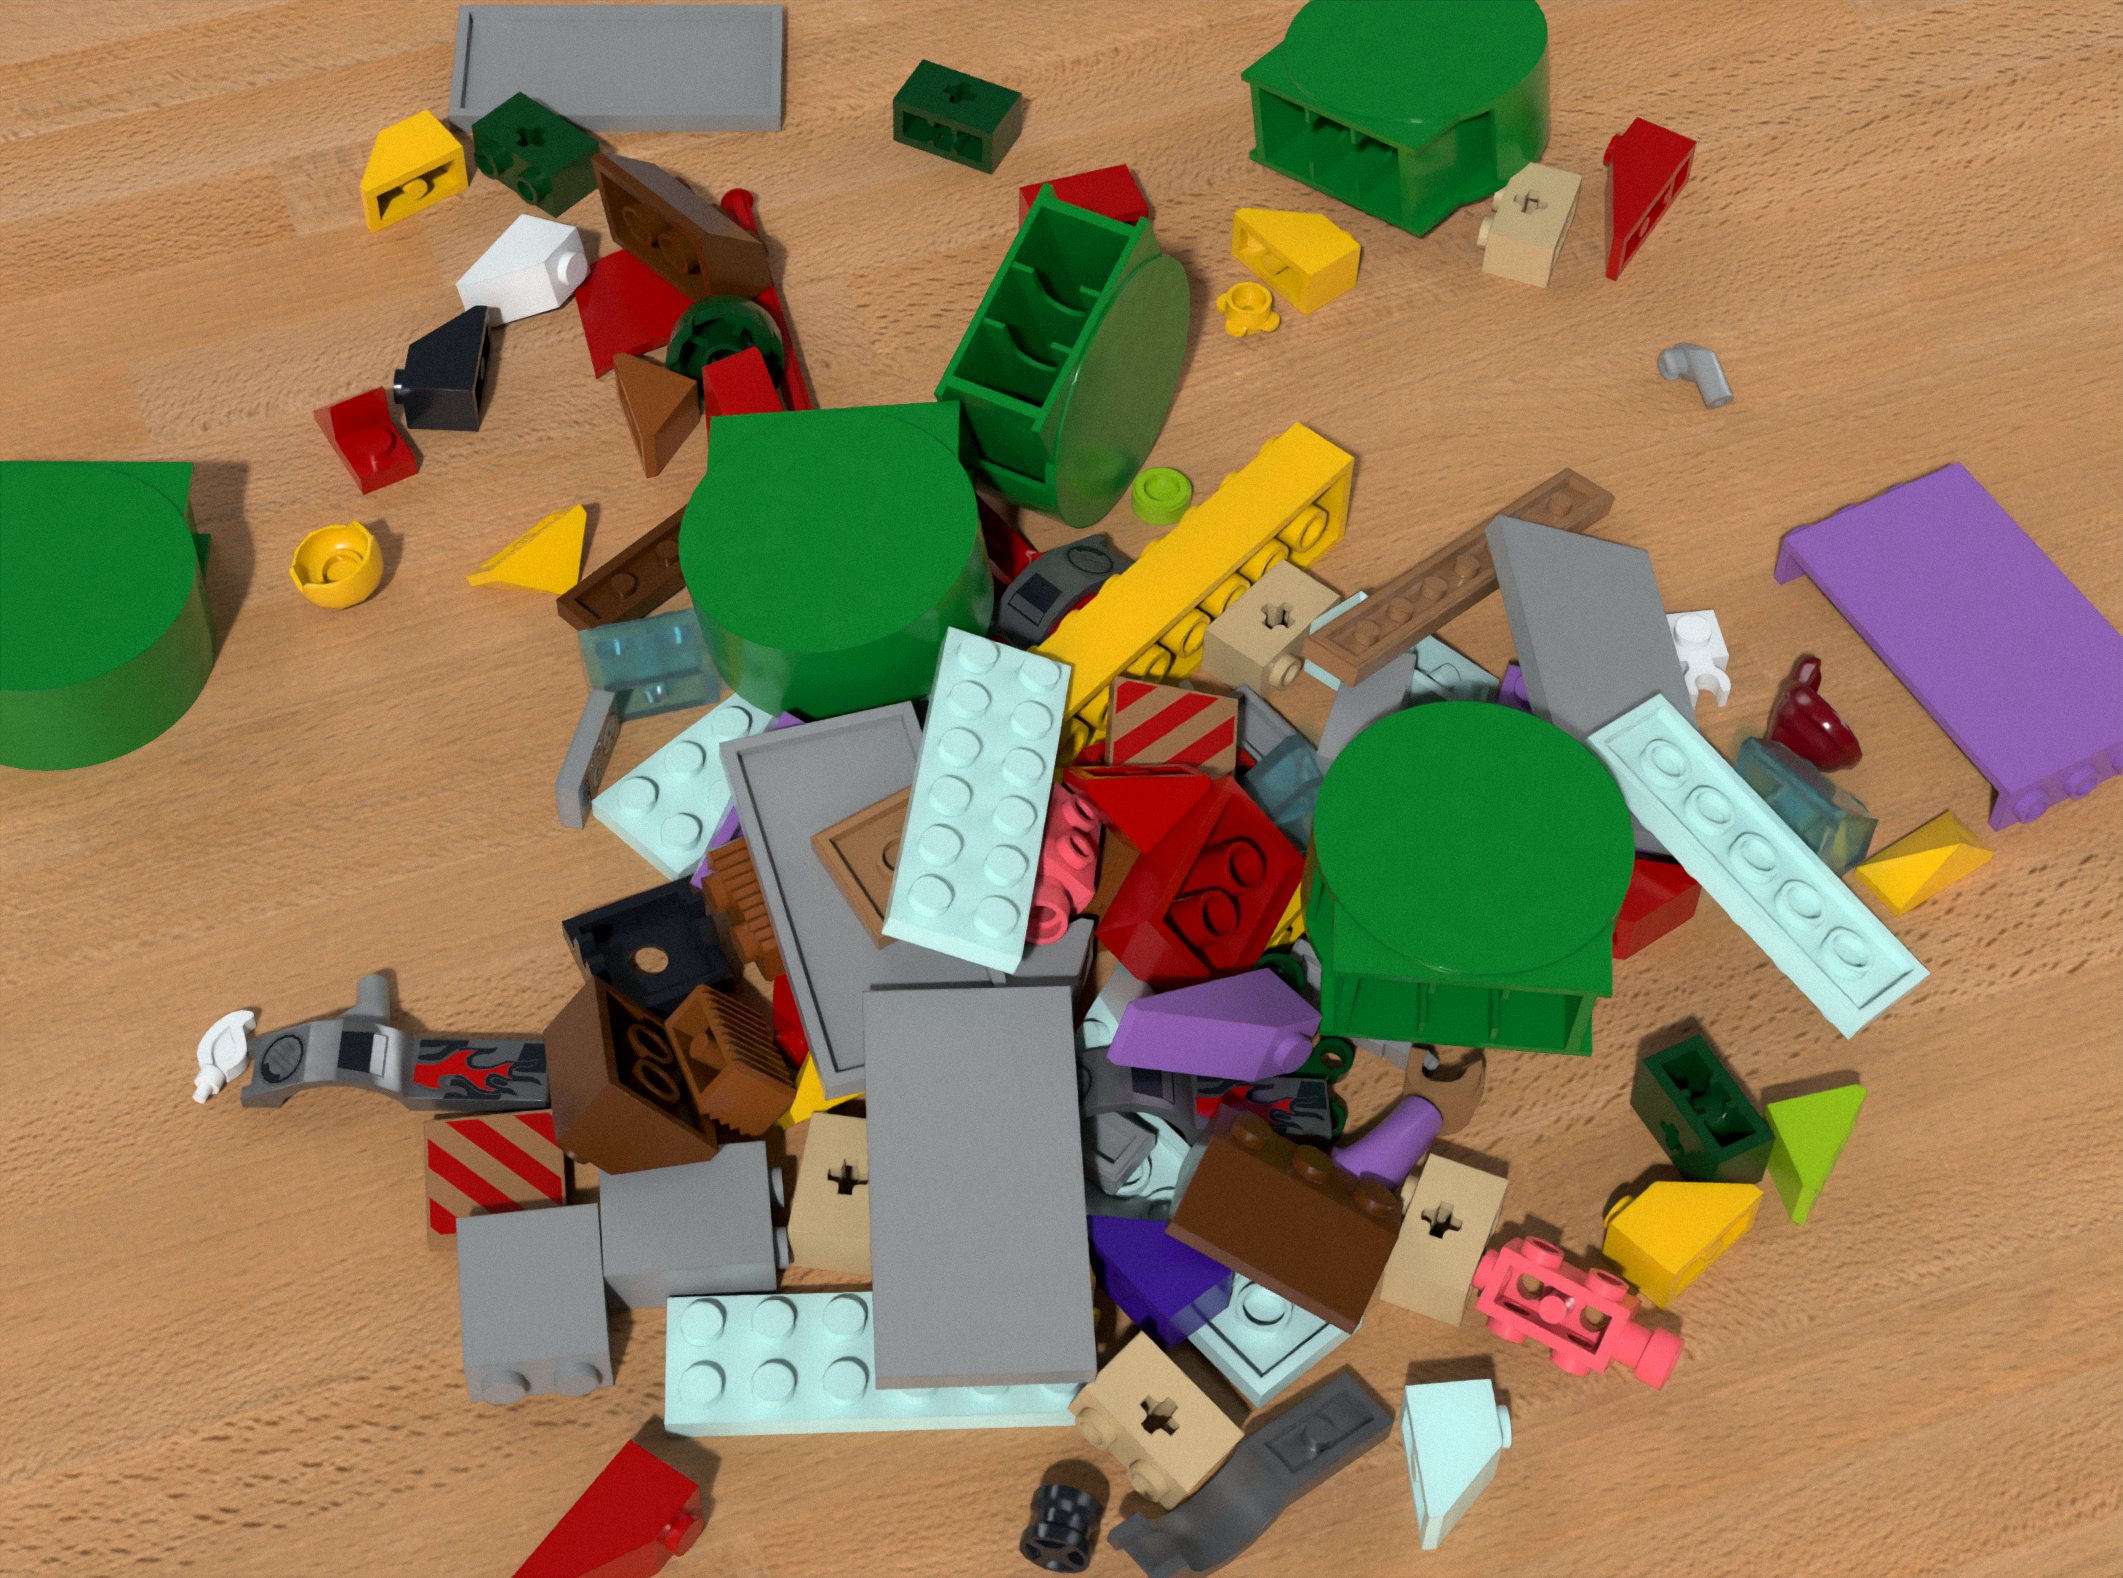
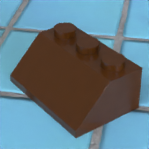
(678, 232)
(620, 1087)
(1284, 1217)

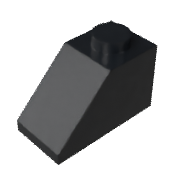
(447, 374)

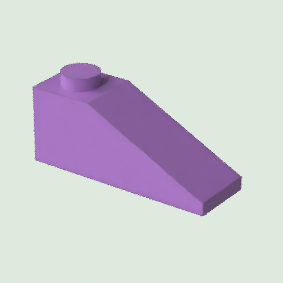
(1220, 1029)

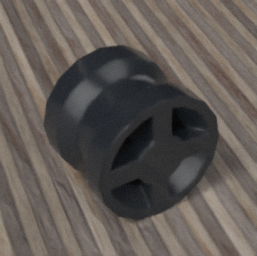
(1061, 1529)

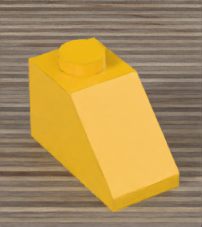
(411, 170)
(1296, 255)
(1676, 1233)

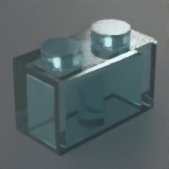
(650, 664)

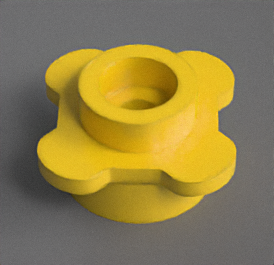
(1247, 309)

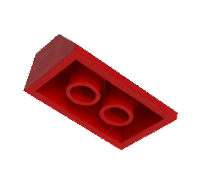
(1204, 894)

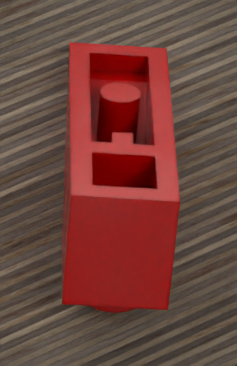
(1642, 182)
(623, 1523)

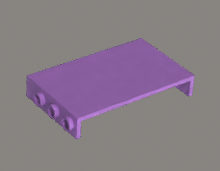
(1977, 634)

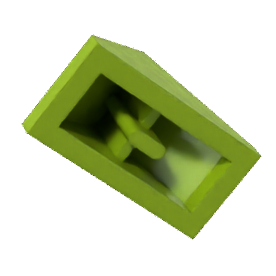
(1809, 1143)

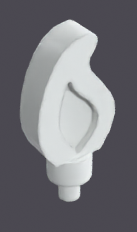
(223, 1053)

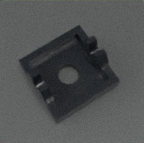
(659, 919)

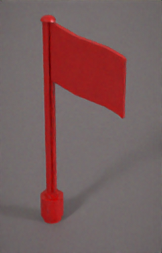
(635, 310)

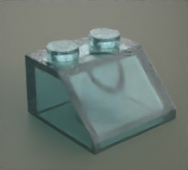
(1817, 810)

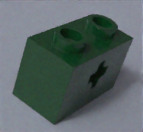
(957, 116)
(535, 154)
(1701, 1116)

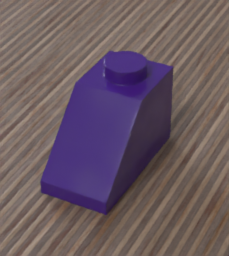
(1156, 1278)

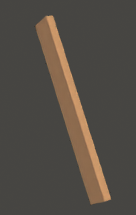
(1444, 584)

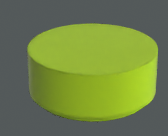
(1160, 496)

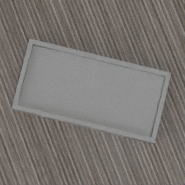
(623, 65)
(1586, 630)
(785, 792)
(976, 1189)

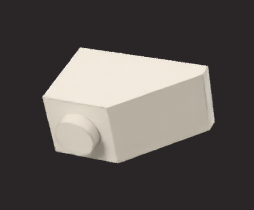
(526, 270)

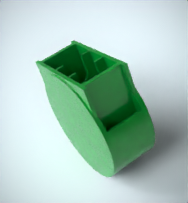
(1404, 102)
(1069, 362)
(835, 555)
(98, 609)
(1466, 882)

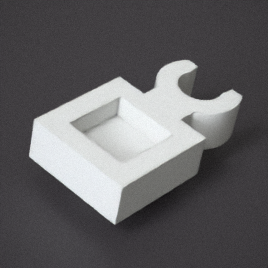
(1701, 653)

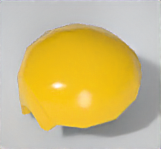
(337, 565)

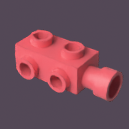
(1064, 866)
(1559, 1312)

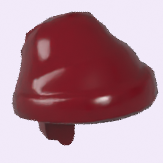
(1811, 725)

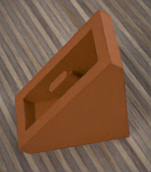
(657, 408)

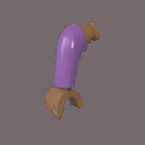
(1405, 1135)

